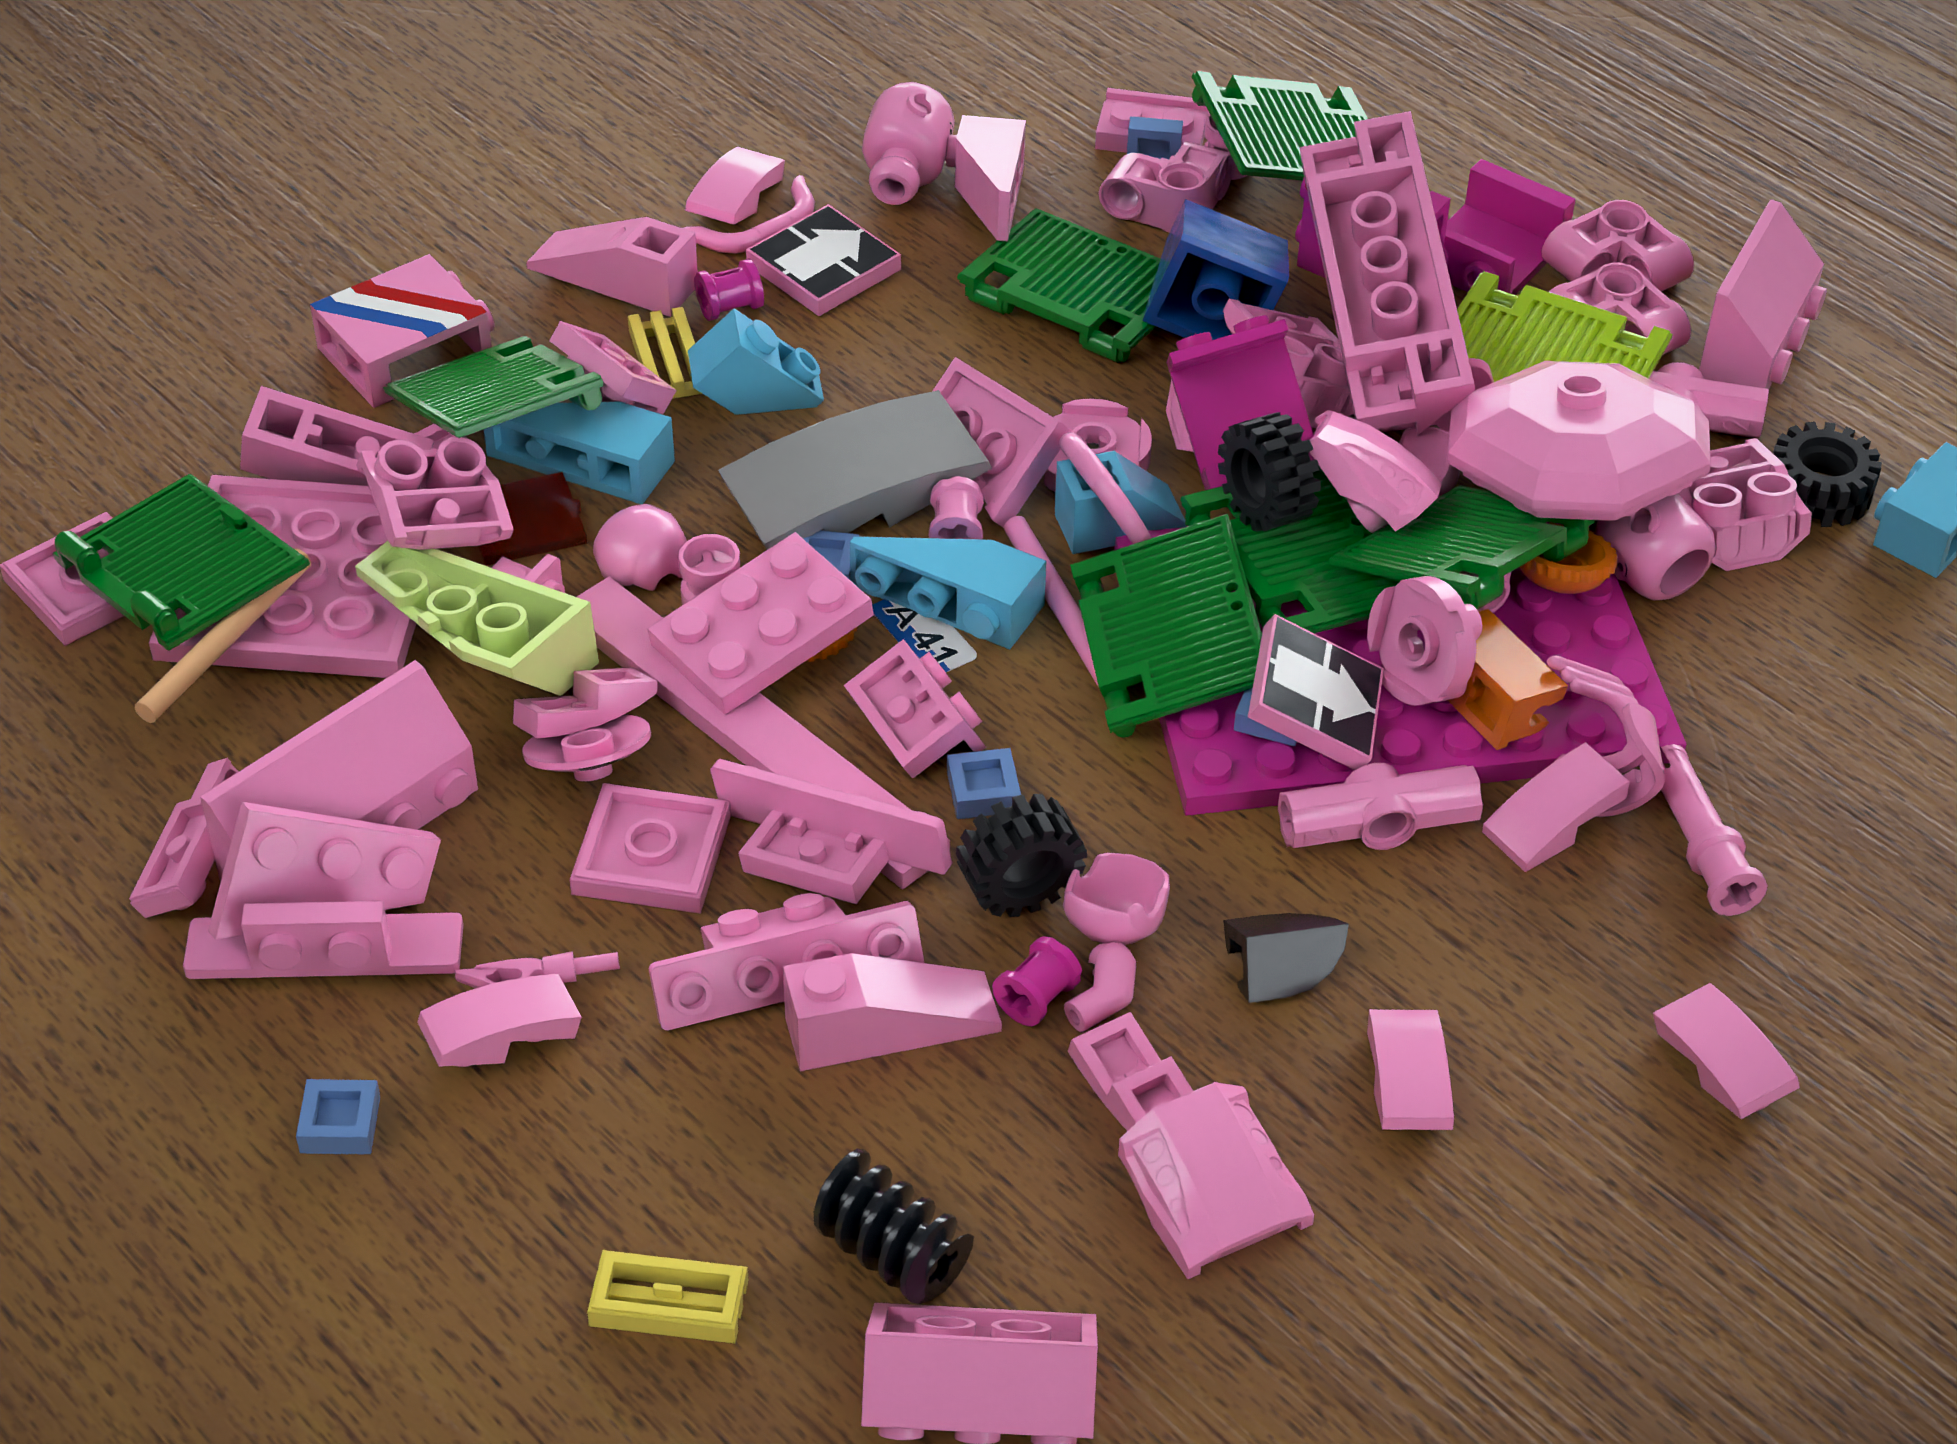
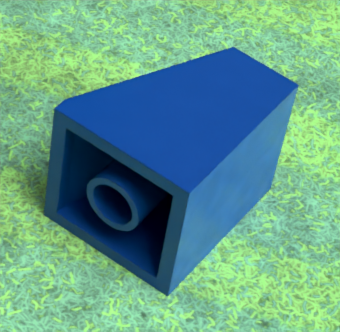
(1206, 264)

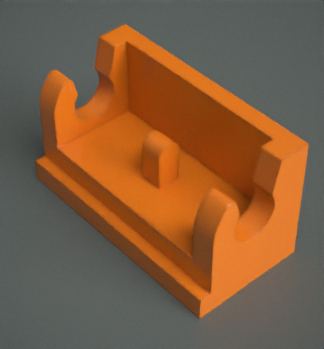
(1507, 686)

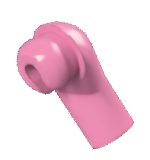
(1111, 990)

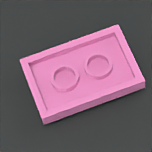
(760, 622)

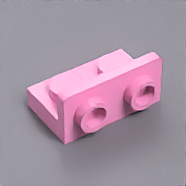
(622, 374)
(912, 710)

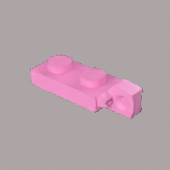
(183, 853)

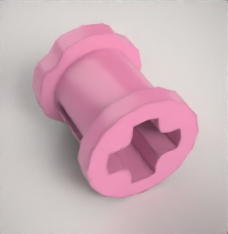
(956, 509)

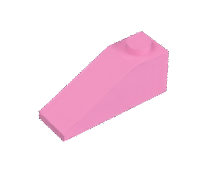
(989, 168)
(311, 441)
(881, 1006)

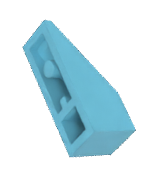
(604, 449)

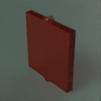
(542, 519)

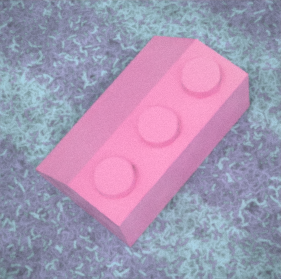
(1764, 304)
(979, 1373)

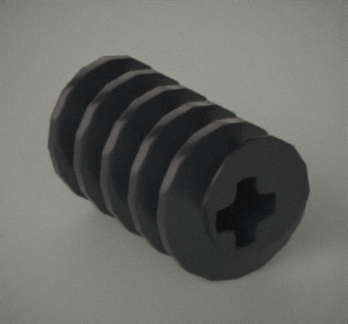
(888, 1231)

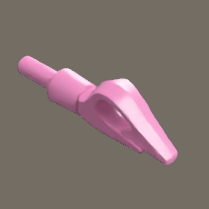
(561, 964)

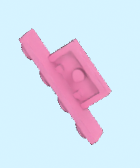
(823, 835)
(326, 942)
(749, 948)

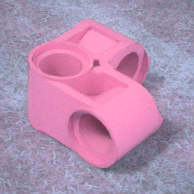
(1156, 188)
(1618, 234)
(1628, 293)

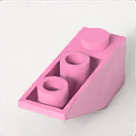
(625, 259)

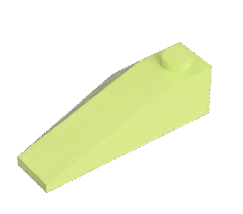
(488, 614)

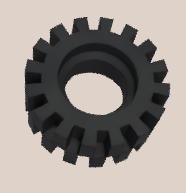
(1848, 461)
(1269, 471)
(1020, 855)

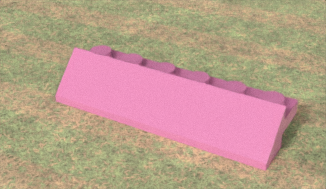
(1387, 275)

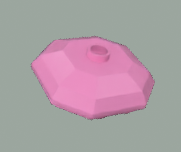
(1579, 440)

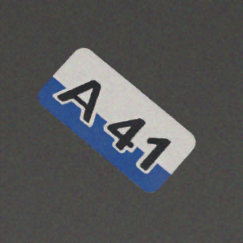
(925, 635)

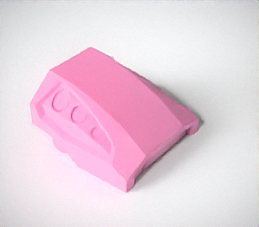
(1313, 355)
(1372, 472)
(436, 495)
(1749, 506)
(1210, 1176)

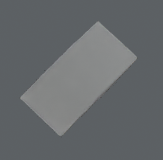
(854, 468)

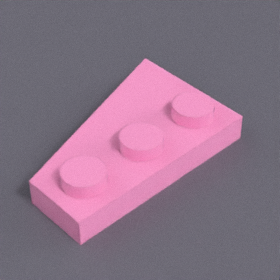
(1009, 432)
(319, 858)

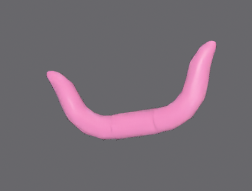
(741, 241)
(1104, 486)

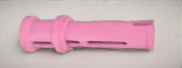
(1713, 848)

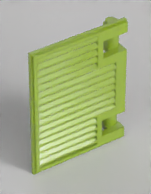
(1543, 326)

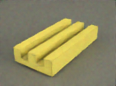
(661, 328)
(665, 1306)

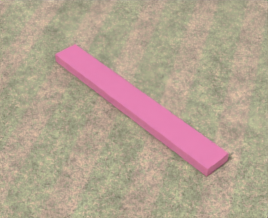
(753, 732)

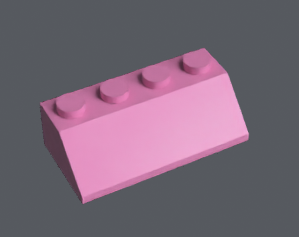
(377, 760)

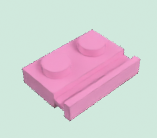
(1121, 104)

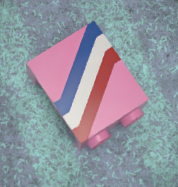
(393, 318)

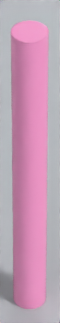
(1055, 590)

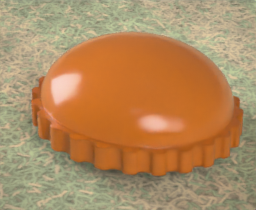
(1577, 572)

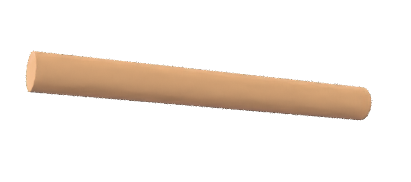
(207, 651)

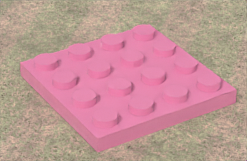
(329, 614)

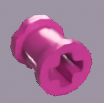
(729, 289)
(1037, 981)

